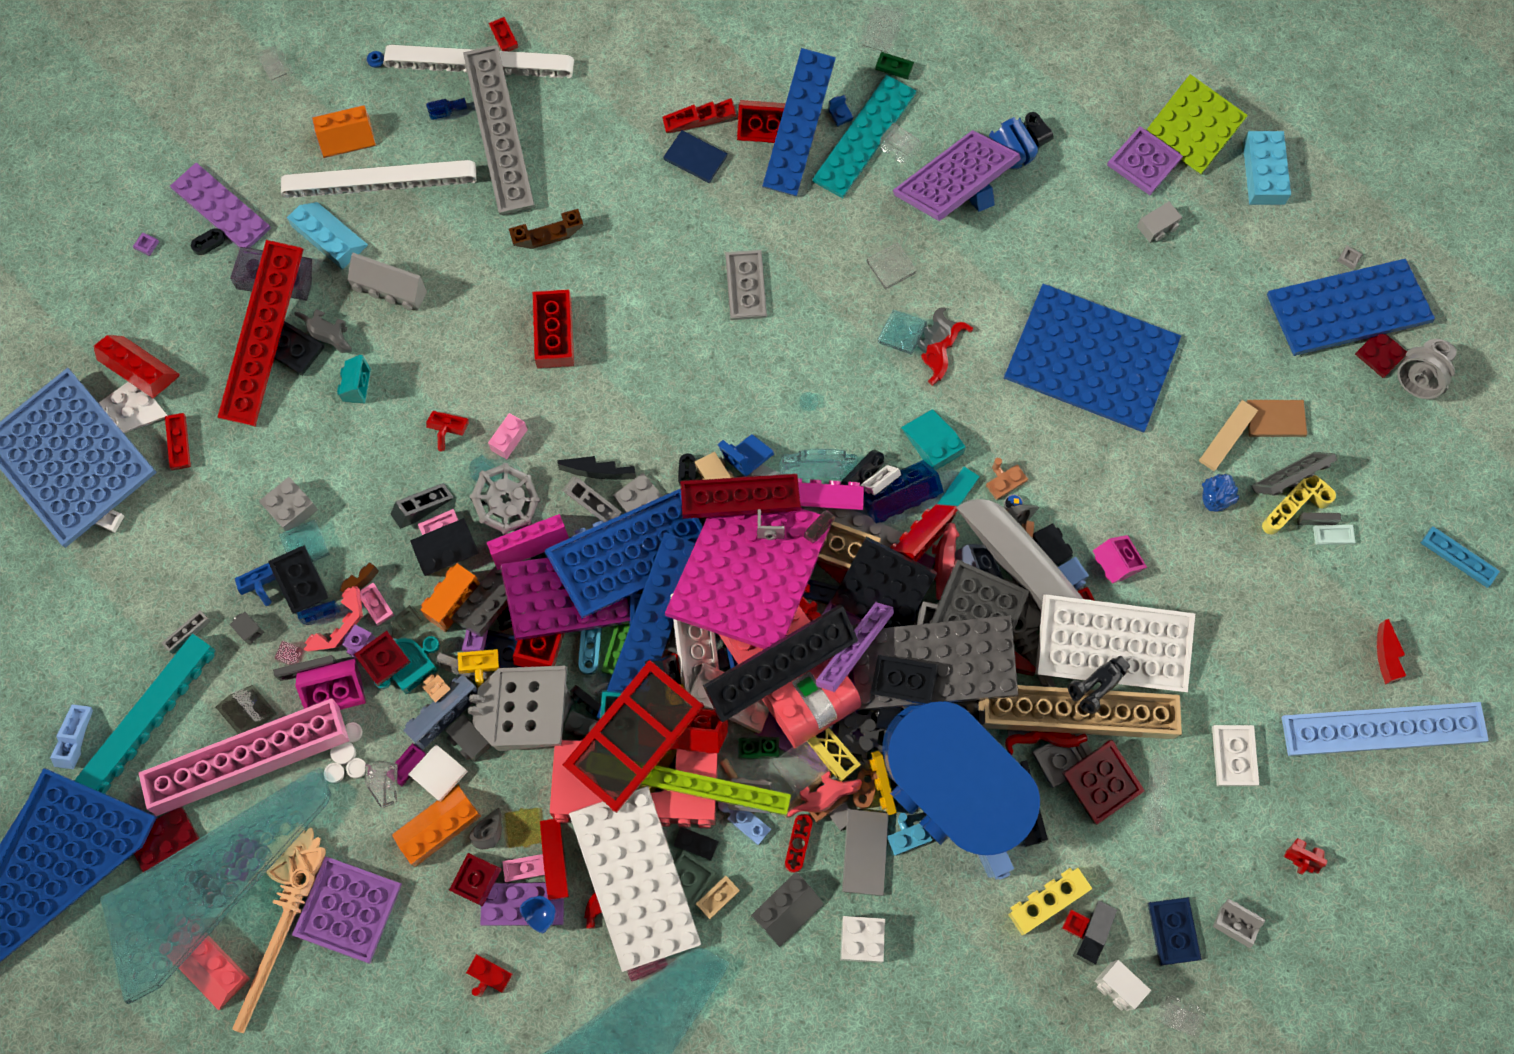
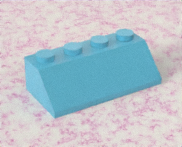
(326, 233)

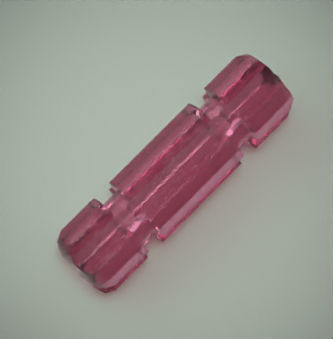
(647, 969)

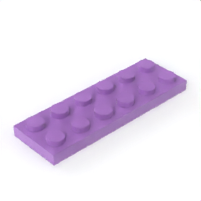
(220, 206)

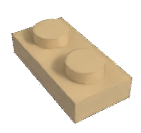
(717, 897)

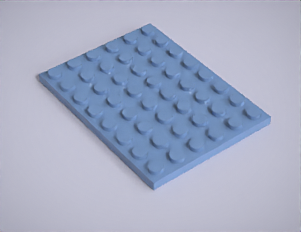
(69, 457)

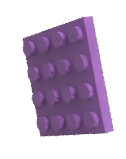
(347, 909)

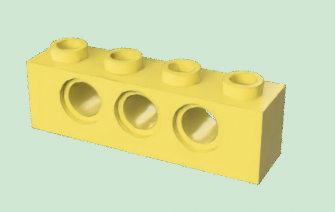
(1078, 887)

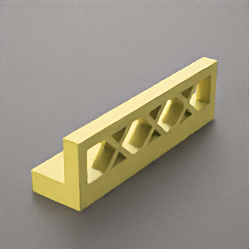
(829, 760)

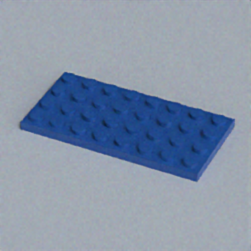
(1350, 307)
(618, 555)

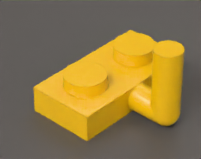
(477, 663)

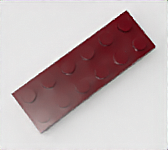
(740, 496)

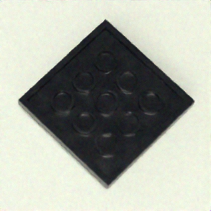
(884, 578)

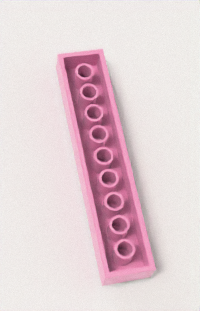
(243, 757)

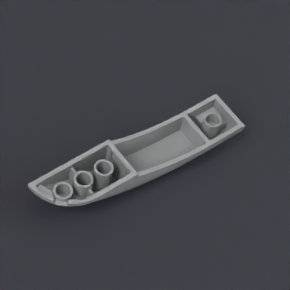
(1016, 550)

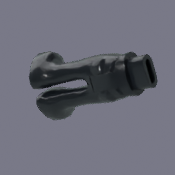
(1107, 675)

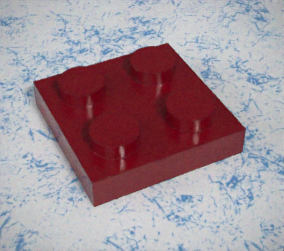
(1381, 354)
(382, 658)
(475, 879)

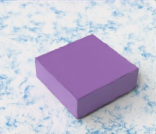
(145, 244)

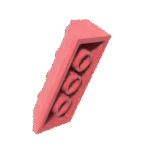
(214, 973)

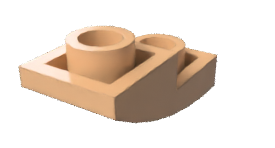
(435, 686)

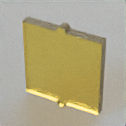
(523, 827)

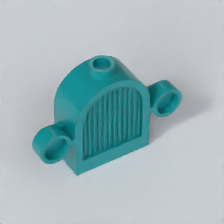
(420, 665)

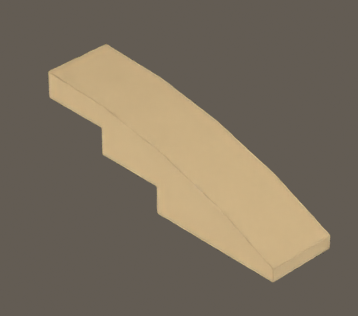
(1228, 435)

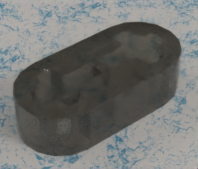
(819, 526)

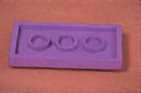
(504, 904)

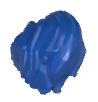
(1219, 492)

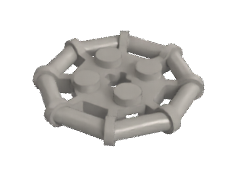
(514, 493)

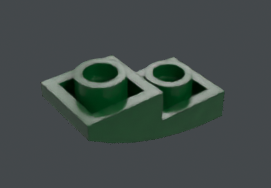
(758, 748)

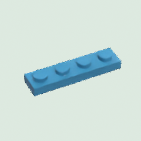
(1460, 557)

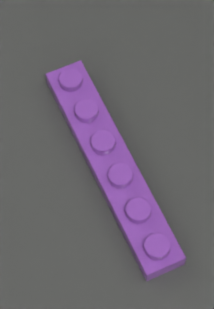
(846, 659)

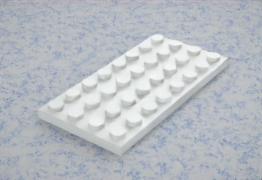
(1085, 634)
(635, 880)

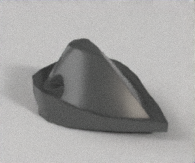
(1022, 512)
(487, 831)

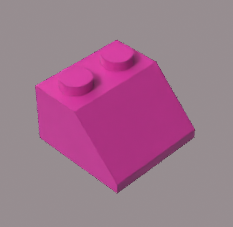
(1119, 558)

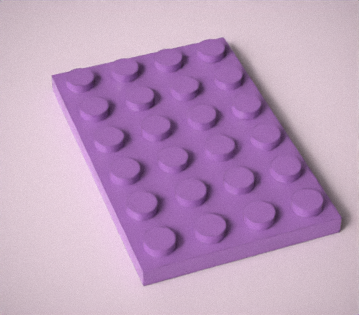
(956, 175)

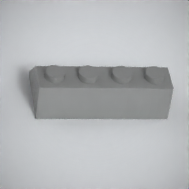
(386, 282)

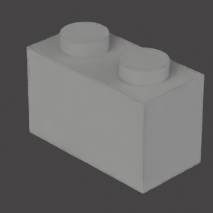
(1159, 222)

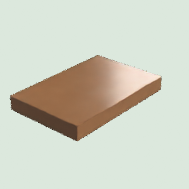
(1278, 418)

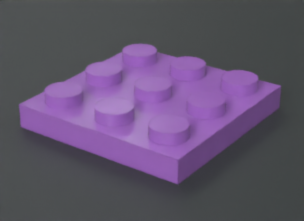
(1144, 160)

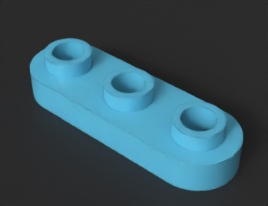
(589, 655)

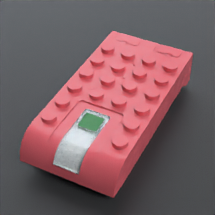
(801, 705)

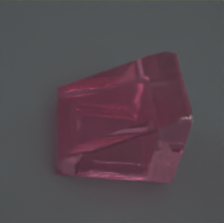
(288, 653)

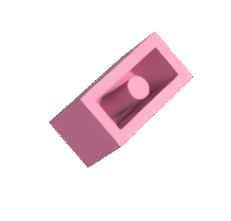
(507, 436)

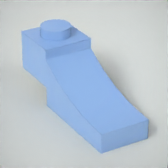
(71, 737)

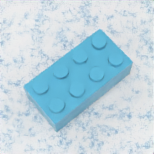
(1266, 168)

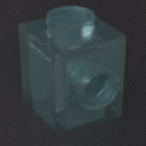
(479, 464)

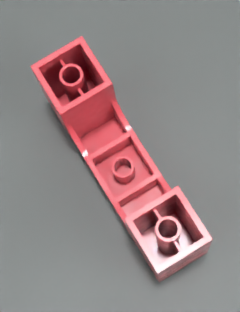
(672, 807)

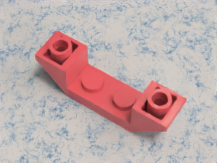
(350, 599)

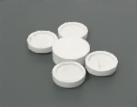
(345, 755)

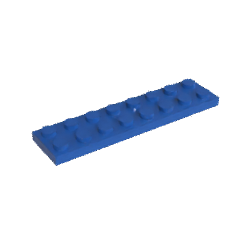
(799, 122)

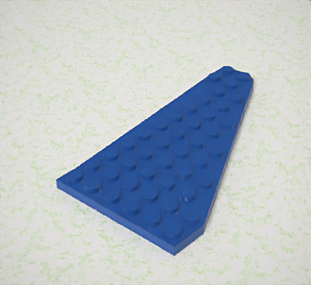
(59, 851)

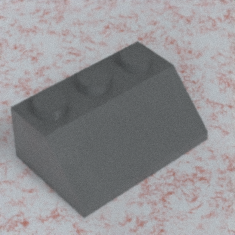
(787, 909)

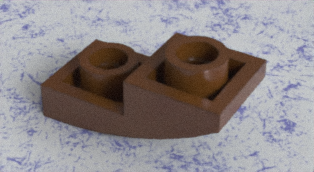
(366, 575)

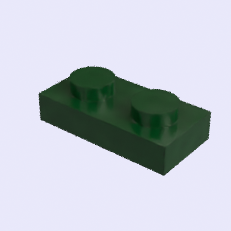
(894, 65)

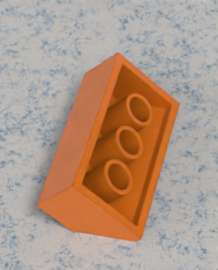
(436, 826)

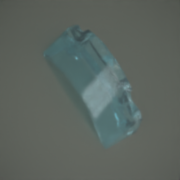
(818, 464)

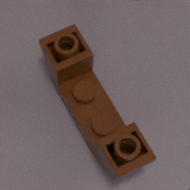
(547, 234)

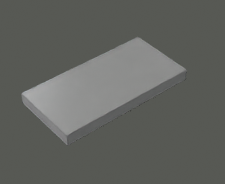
(746, 285)
(865, 852)

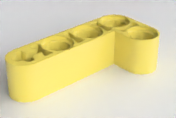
(1292, 505)

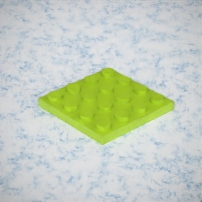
(1197, 123)

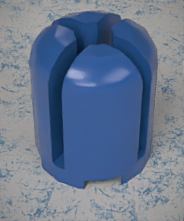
(1017, 138)

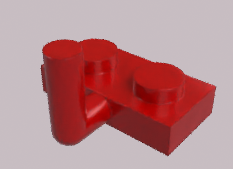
(446, 424)
(488, 974)

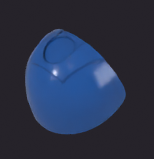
(538, 913)

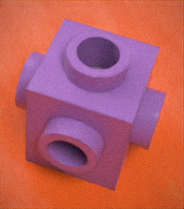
(357, 639)

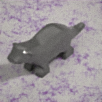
(326, 331)

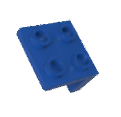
(746, 455)

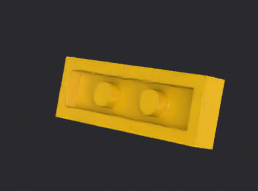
(882, 783)

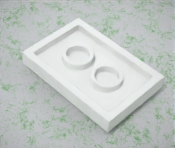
(1235, 755)

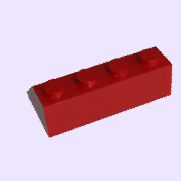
(759, 120)
(134, 364)
(925, 532)

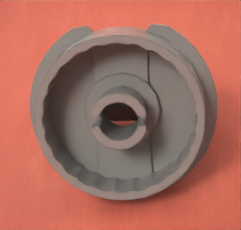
(1428, 369)

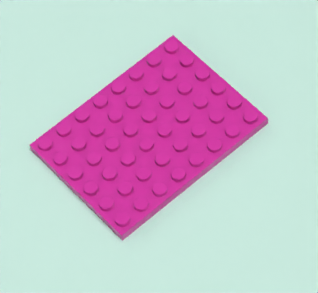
(745, 582)

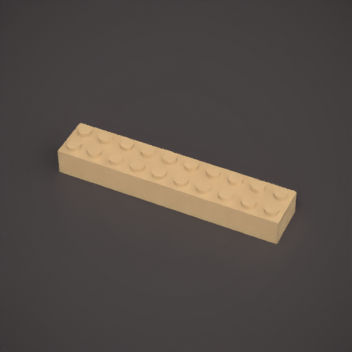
(1055, 711)

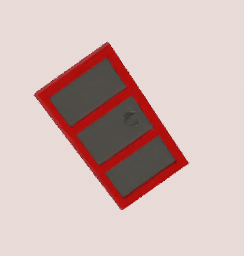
(633, 736)

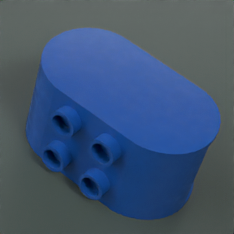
(959, 779)

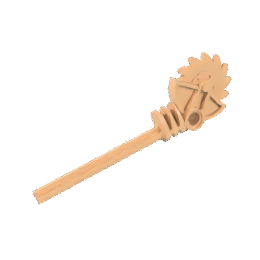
(299, 860)

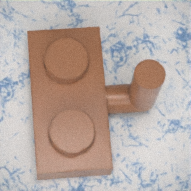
(1005, 481)

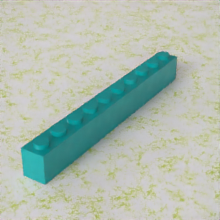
(146, 714)

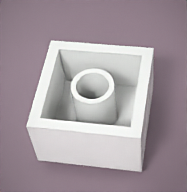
(862, 939)
(1122, 986)

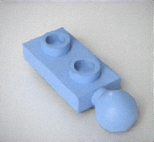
(746, 823)

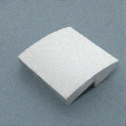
(438, 773)

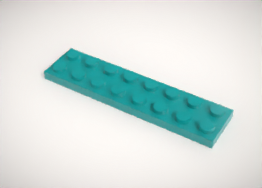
(864, 136)

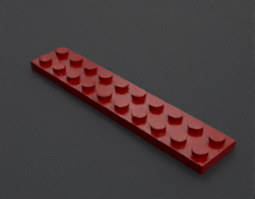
(260, 333)

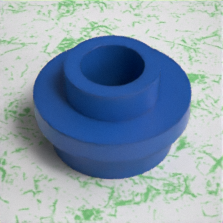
(375, 62)

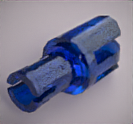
(444, 107)

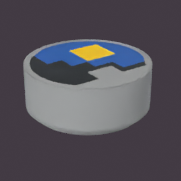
(1012, 500)

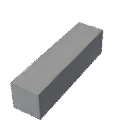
(181, 635)

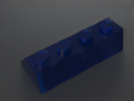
(909, 490)

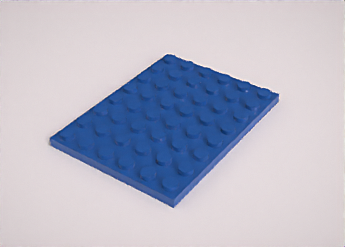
(1093, 357)

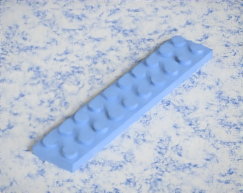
(1384, 729)

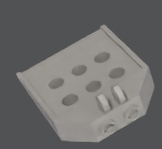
(495, 699)

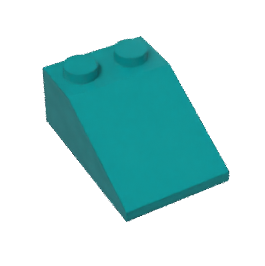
(934, 439)

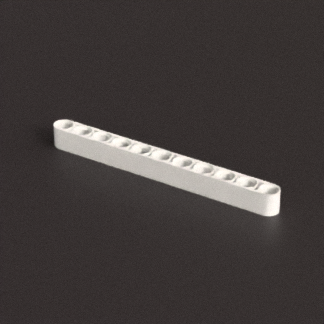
(453, 61)
(378, 178)

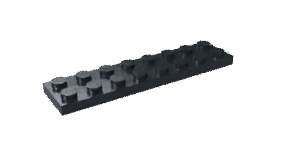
(780, 663)

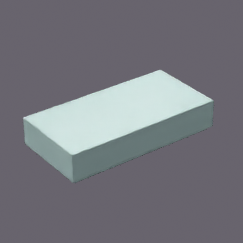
(1334, 535)

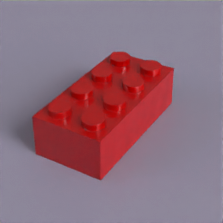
(553, 329)
(538, 651)
(703, 734)

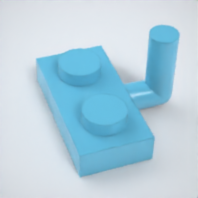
(908, 836)

